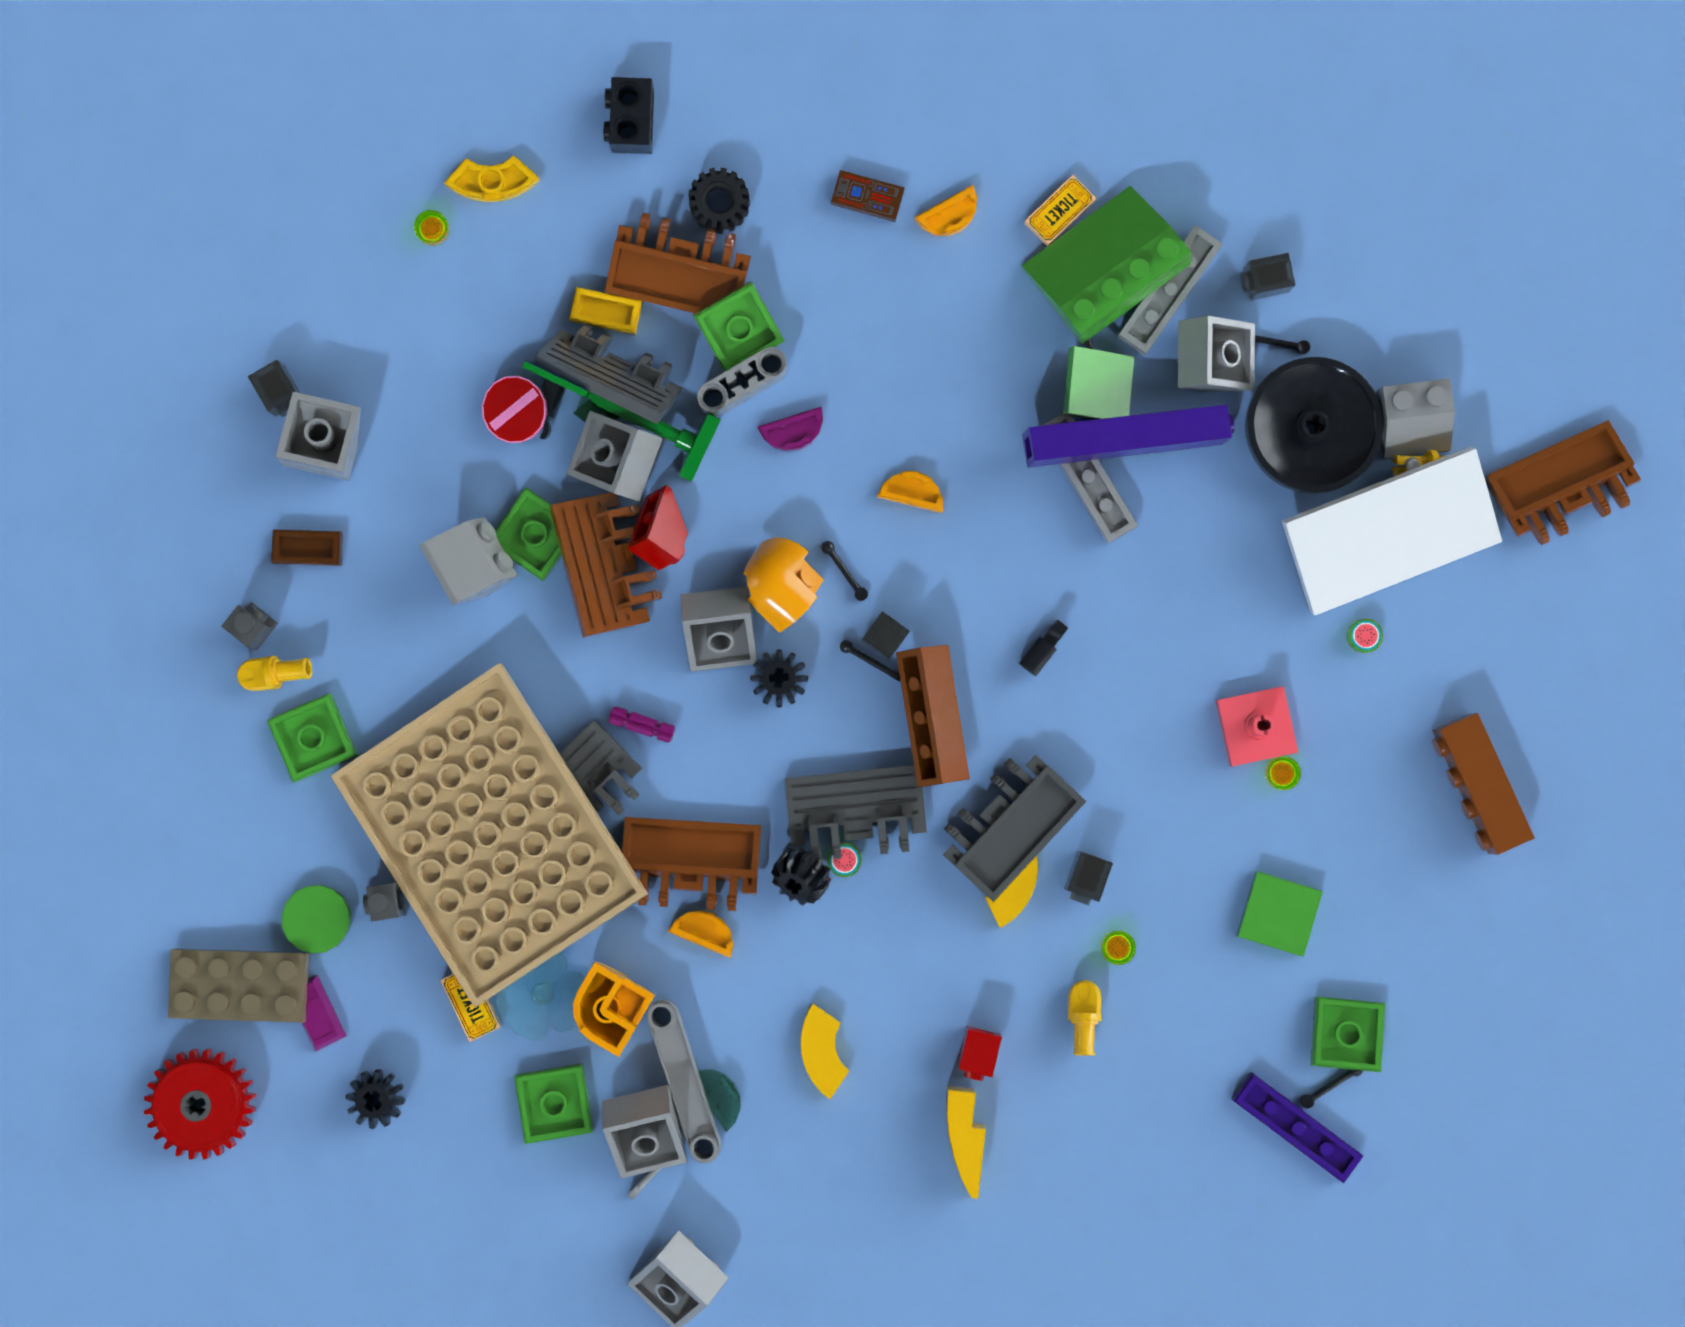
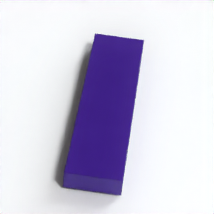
(1297, 1127)

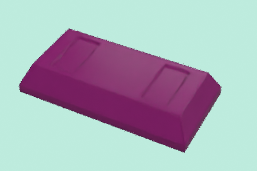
(321, 1019)

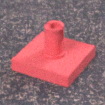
(1256, 726)

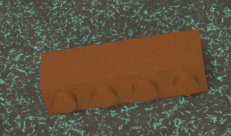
(932, 715)
(1482, 783)

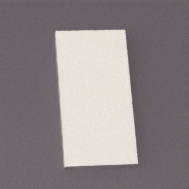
(1392, 530)

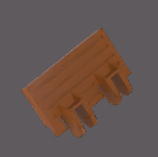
(673, 276)
(1564, 475)
(598, 565)
(691, 853)

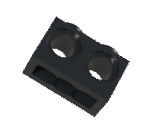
(637, 115)

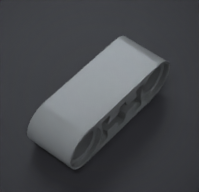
(745, 370)

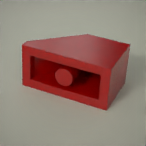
(659, 530)

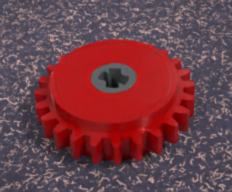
(217, 1120)

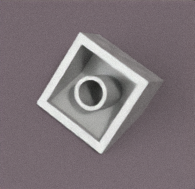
(1216, 354)
(1416, 417)
(319, 436)
(614, 456)
(469, 560)
(718, 629)
(643, 1131)
(678, 1280)

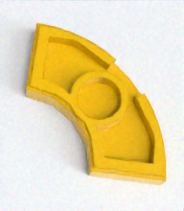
(492, 182)
(1015, 896)
(820, 1052)

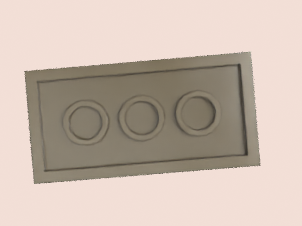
(238, 985)

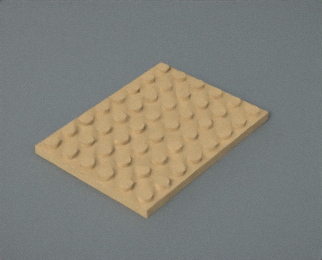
(488, 835)

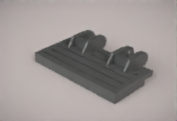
(609, 376)
(594, 760)
(855, 802)
(1015, 829)

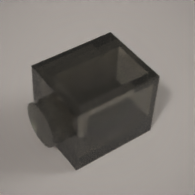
(1268, 276)
(274, 387)
(885, 636)
(1087, 877)

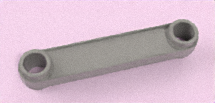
(684, 1081)

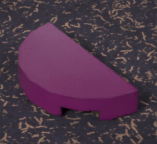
(794, 431)

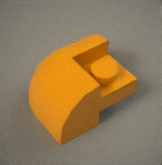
(781, 582)
(609, 1007)

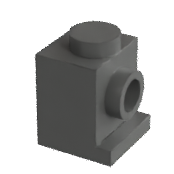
(249, 625)
(384, 902)

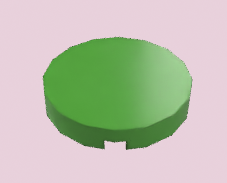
(316, 919)

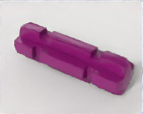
(641, 724)

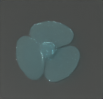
(526, 1010)

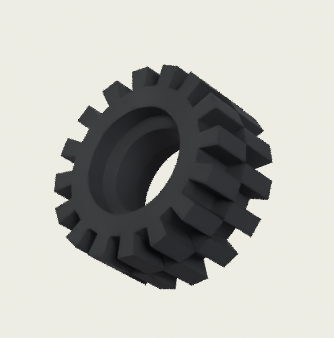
(719, 180)

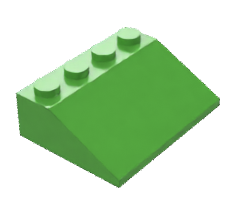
(1108, 264)

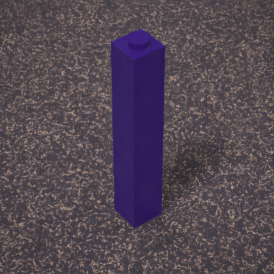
(1127, 435)

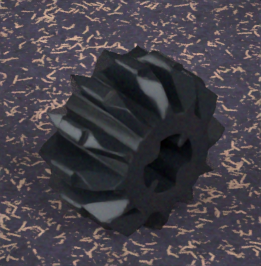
(787, 686)
(801, 875)
(387, 1098)

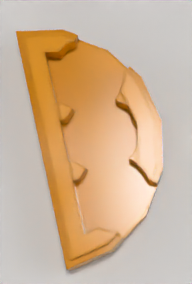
(950, 215)
(913, 490)
(705, 930)

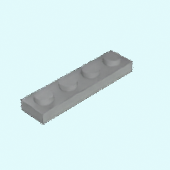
(1162, 304)
(1097, 493)

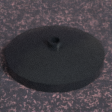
(1344, 418)

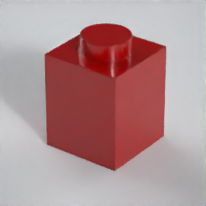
(979, 1053)

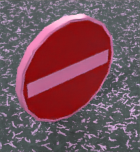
(514, 409)

